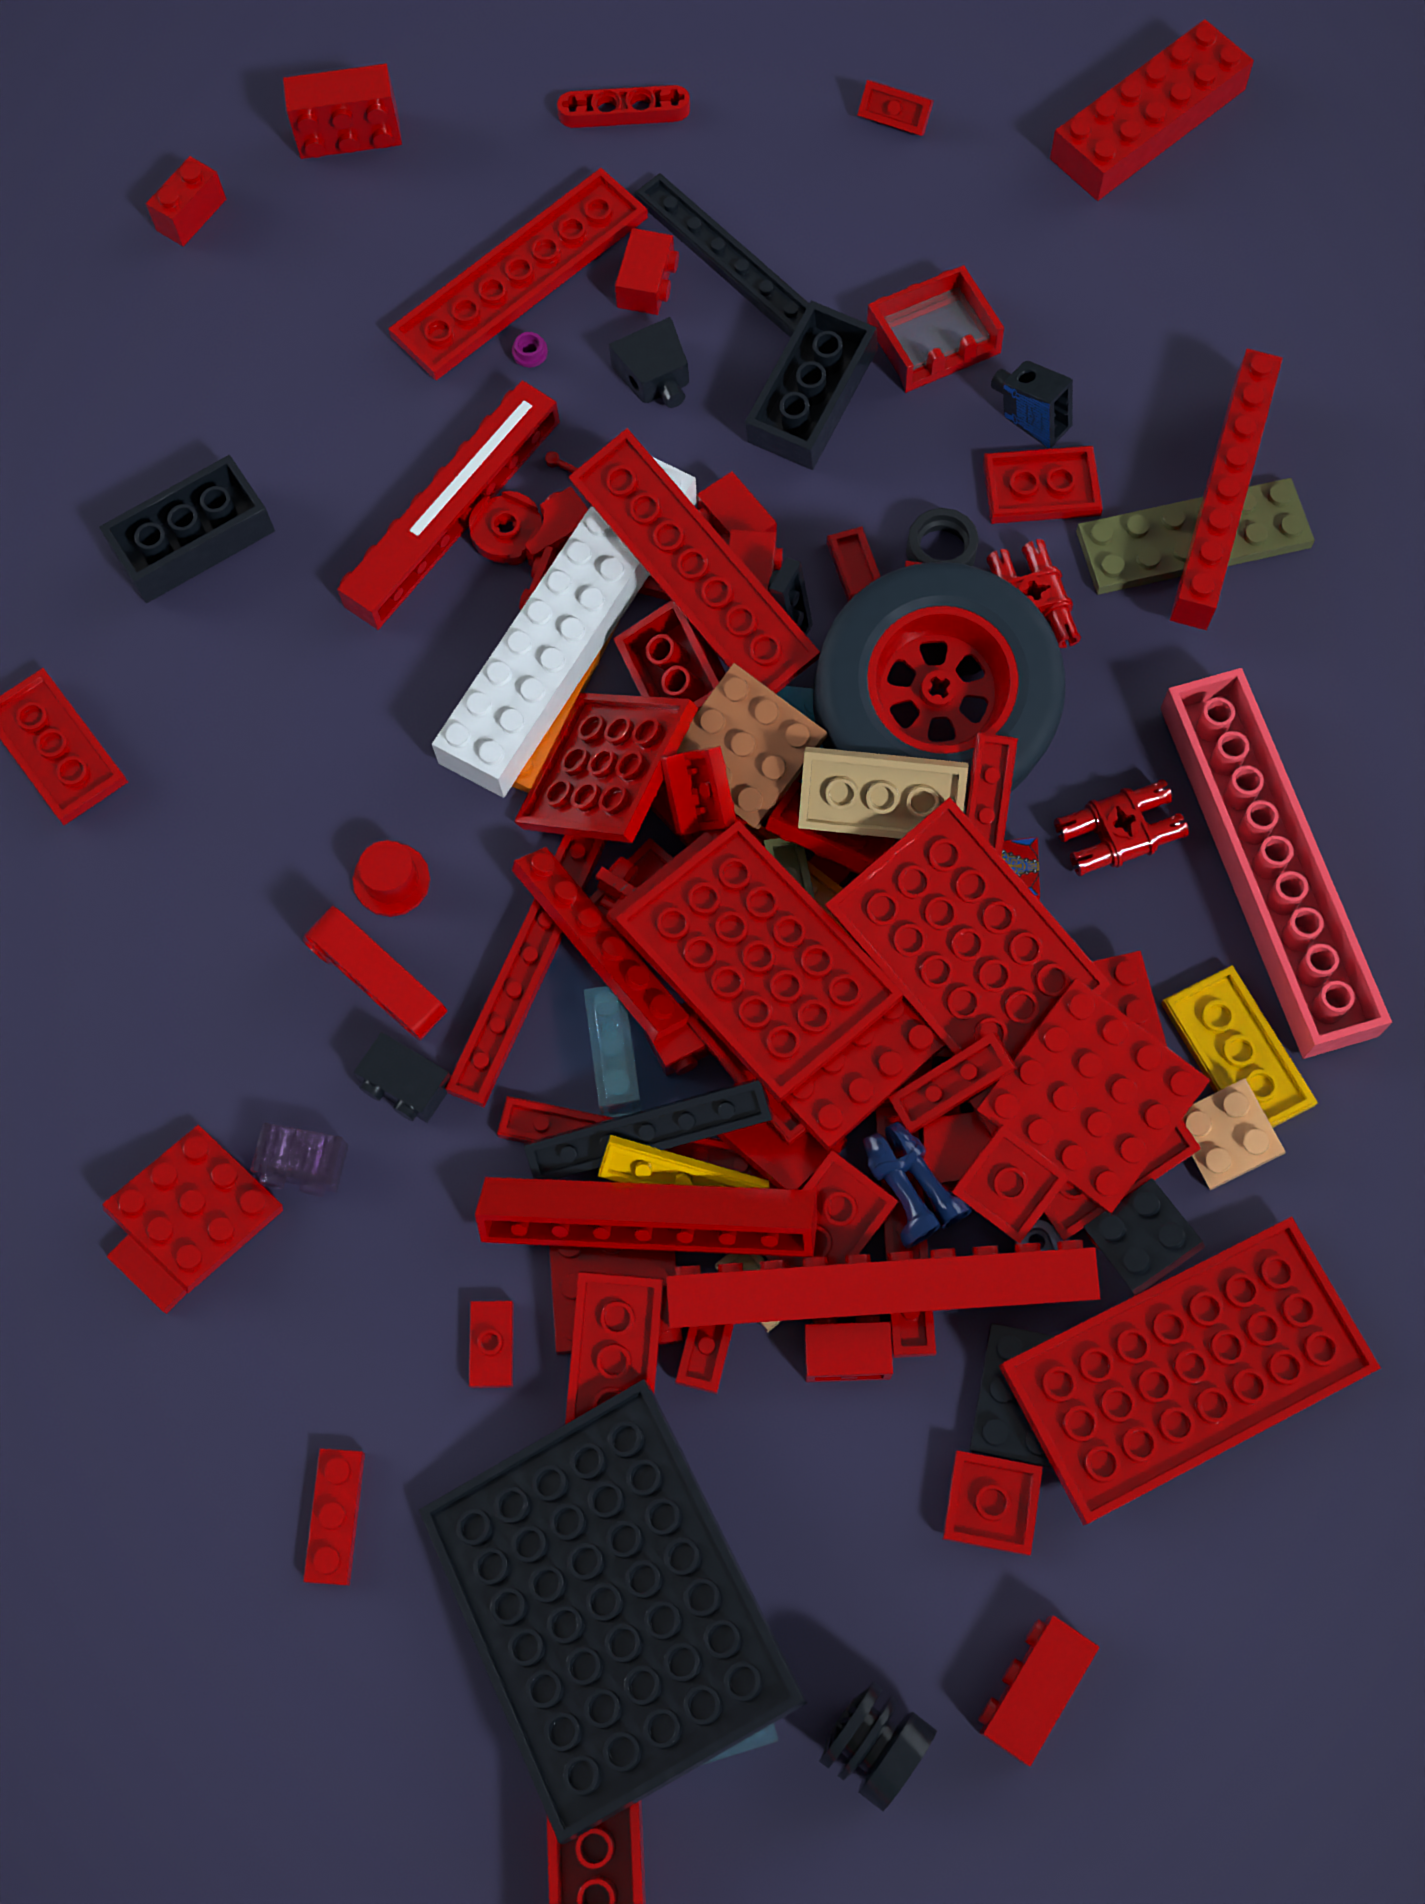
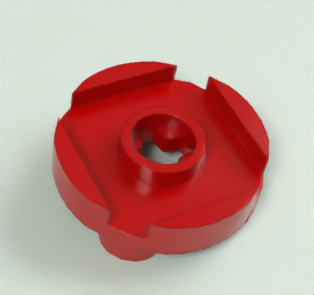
(490, 513)

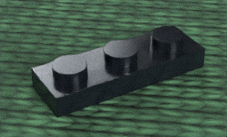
(790, 592)

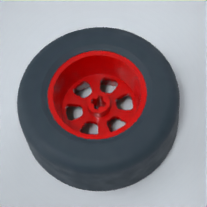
(973, 617)

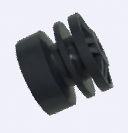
(877, 1746)

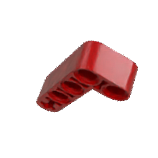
(375, 972)

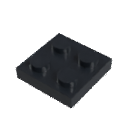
(1144, 1237)

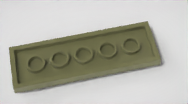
(1155, 541)

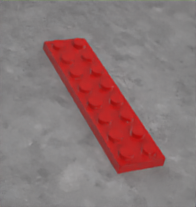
(518, 273)
(693, 563)

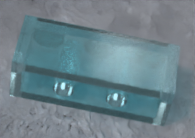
(612, 1053)

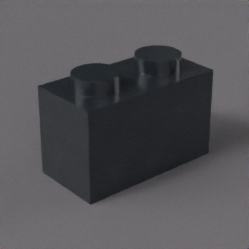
(403, 1078)

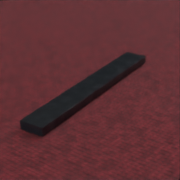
(723, 253)

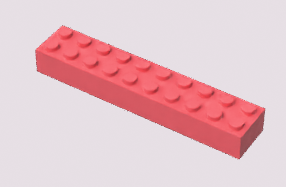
(1274, 864)

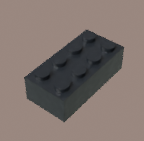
(811, 385)
(187, 528)

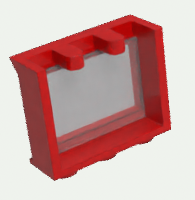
(936, 327)

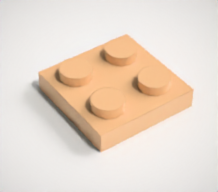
(1231, 1134)

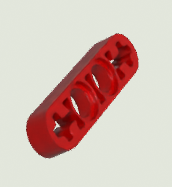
(623, 100)

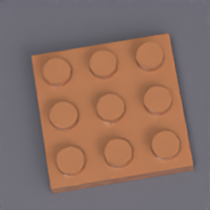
(758, 739)

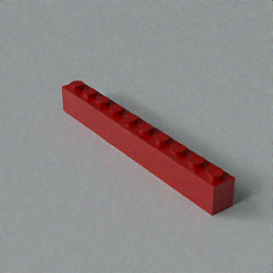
(882, 1287)

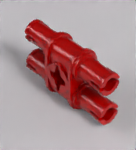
(1041, 587)
(1115, 843)

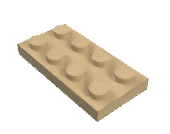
(875, 791)

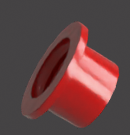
(391, 878)

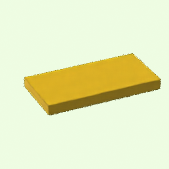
(1236, 1042)

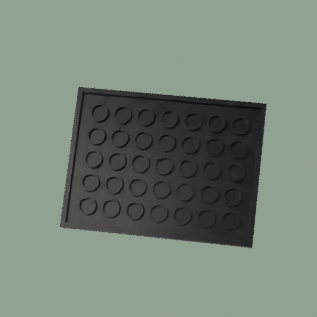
(609, 1611)

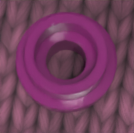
(529, 342)

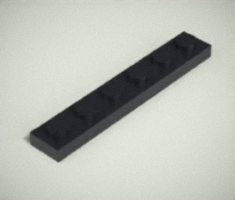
(657, 1127)

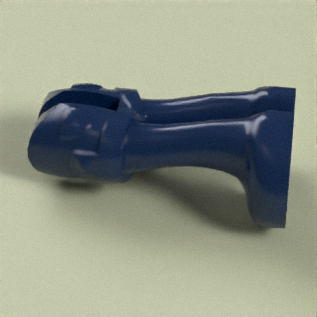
(910, 1153)

